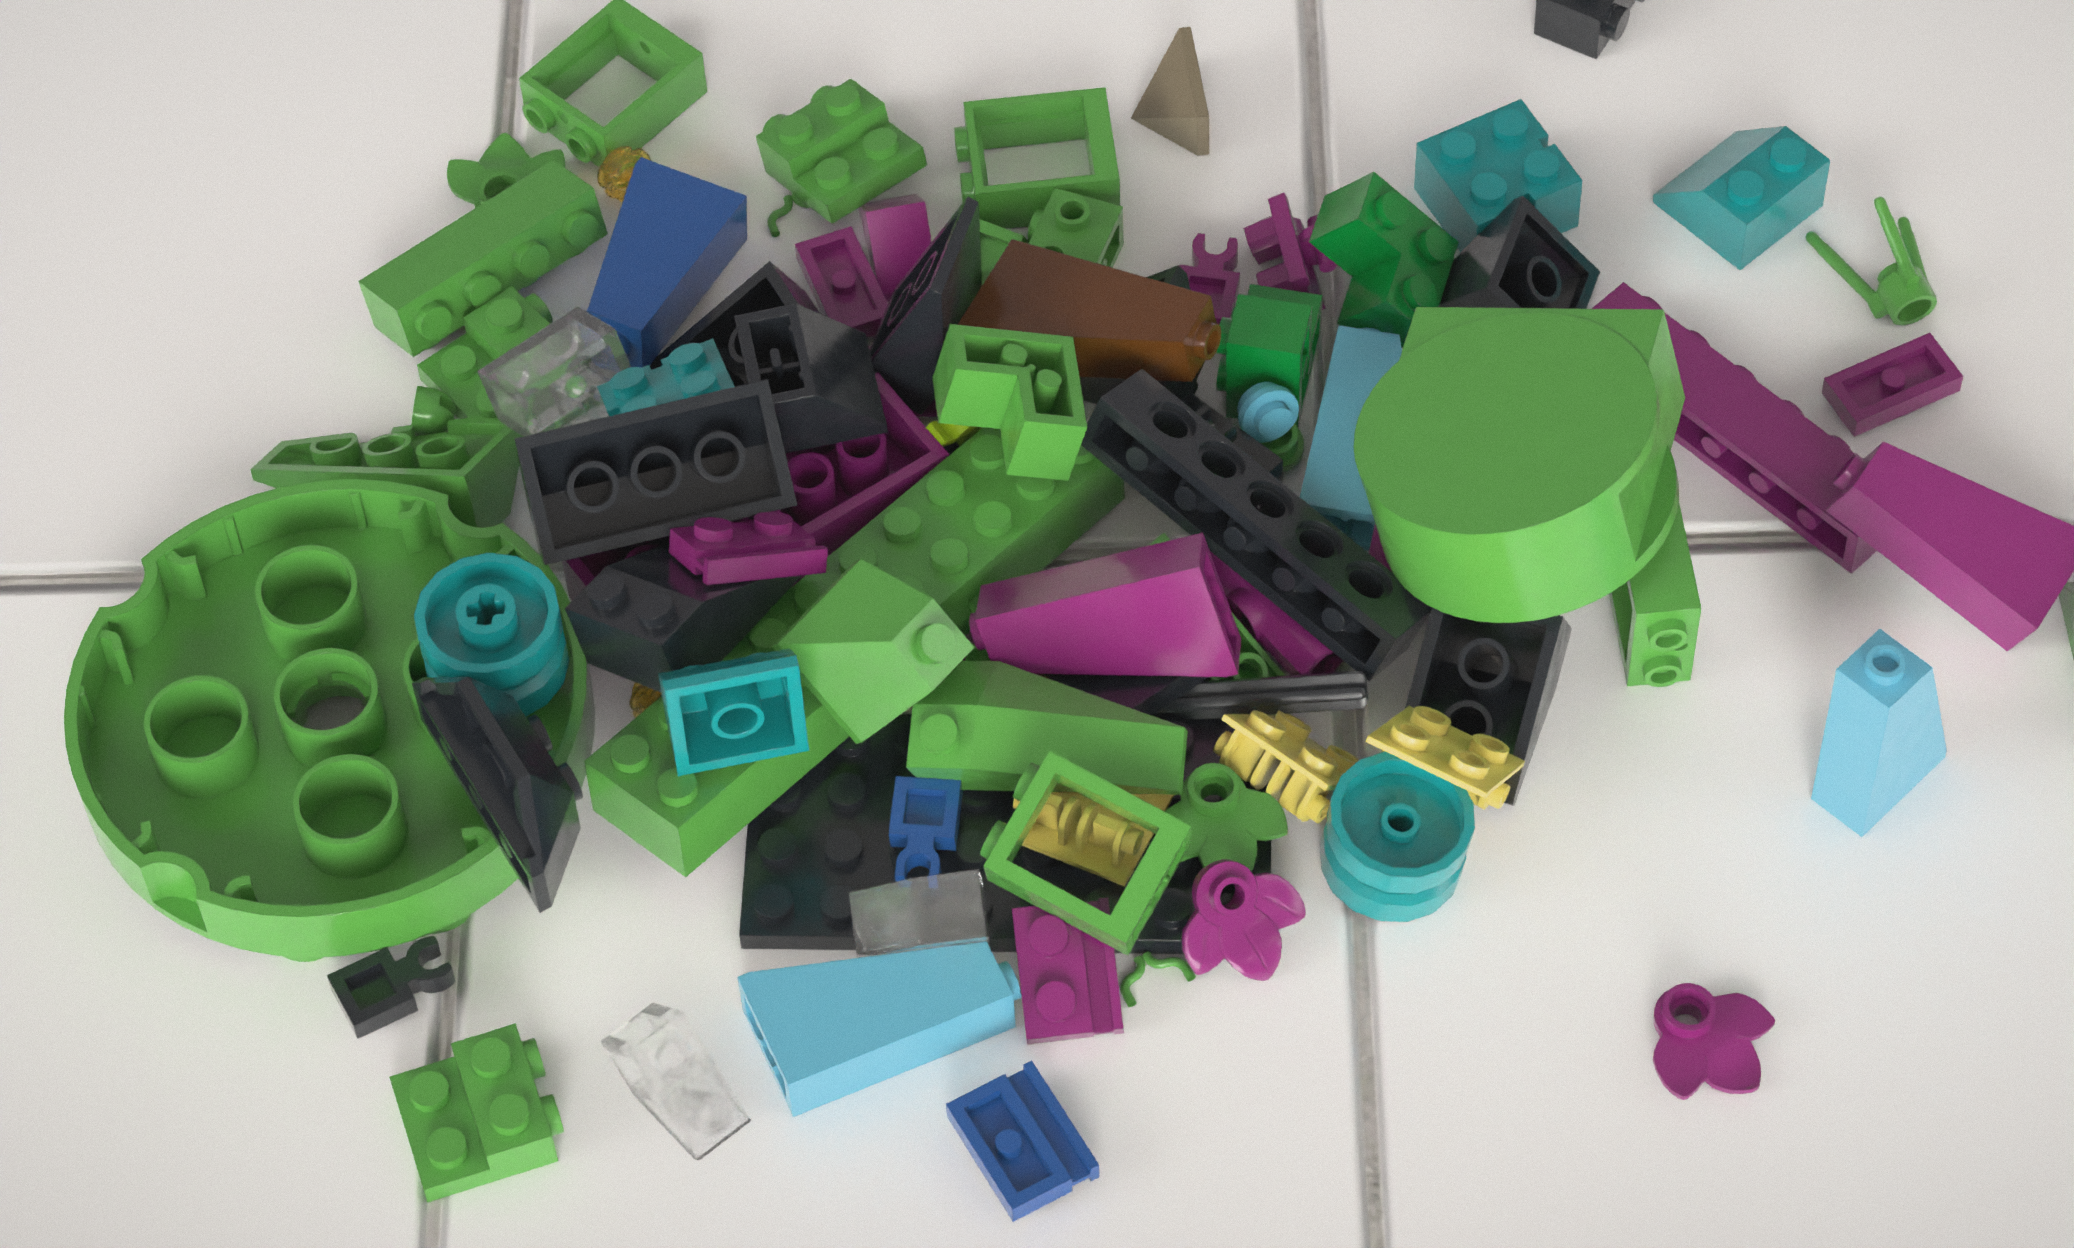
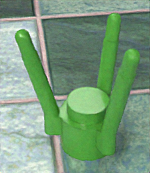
(1902, 285)

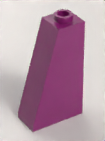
(1958, 539)
(1114, 615)

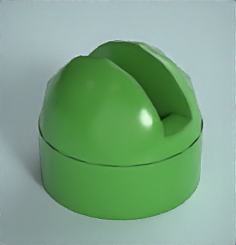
(432, 411)

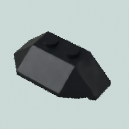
(507, 776)

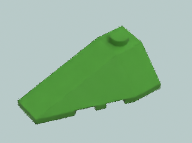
(469, 463)
(998, 719)

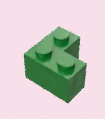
(1388, 249)
(1269, 340)

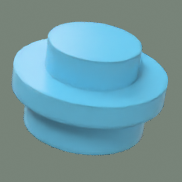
(1267, 411)

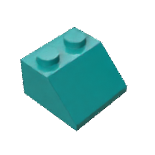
(1748, 192)
(734, 711)

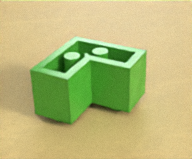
(1017, 385)

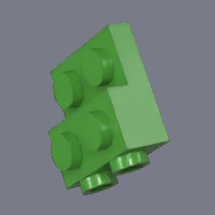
(838, 150)
(489, 334)
(478, 1113)

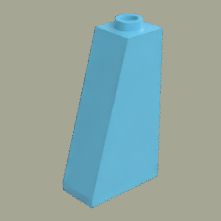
(1331, 473)
(1878, 733)
(874, 1017)

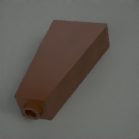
(1113, 315)

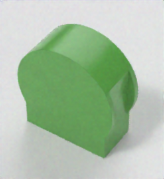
(1523, 456)

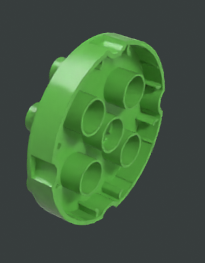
(198, 707)

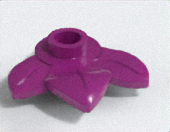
(1246, 927)
(1714, 1048)

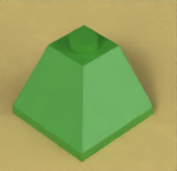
(873, 648)

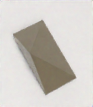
(1176, 99)

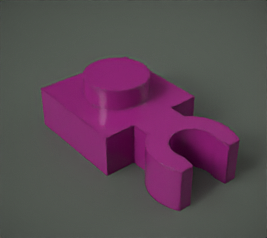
(1215, 275)

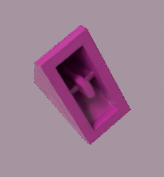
(895, 237)

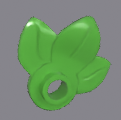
(497, 169)
(1230, 826)

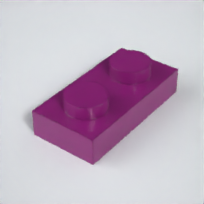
(842, 280)
(1892, 384)

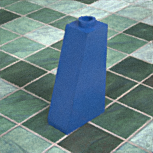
(664, 255)

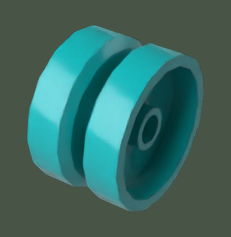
(495, 624)
(1395, 839)

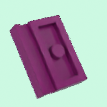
(747, 549)
(1065, 978)

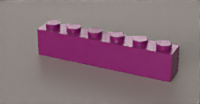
(1756, 439)

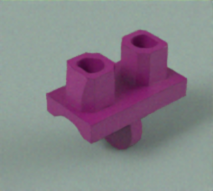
(1287, 237)

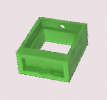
(641, 41)
(1031, 122)
(1659, 615)
(1144, 888)

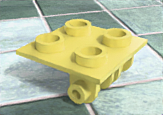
(1282, 755)
(1469, 761)
(1091, 834)

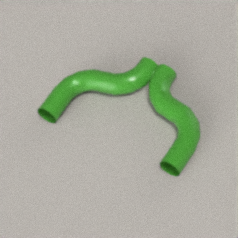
(787, 207)
(1155, 963)

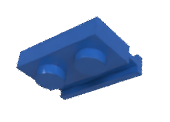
(1022, 1141)

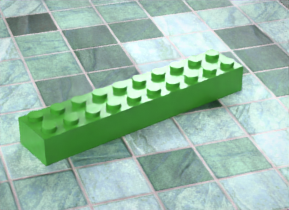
(941, 536)

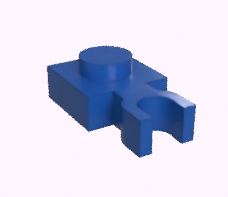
(923, 820)

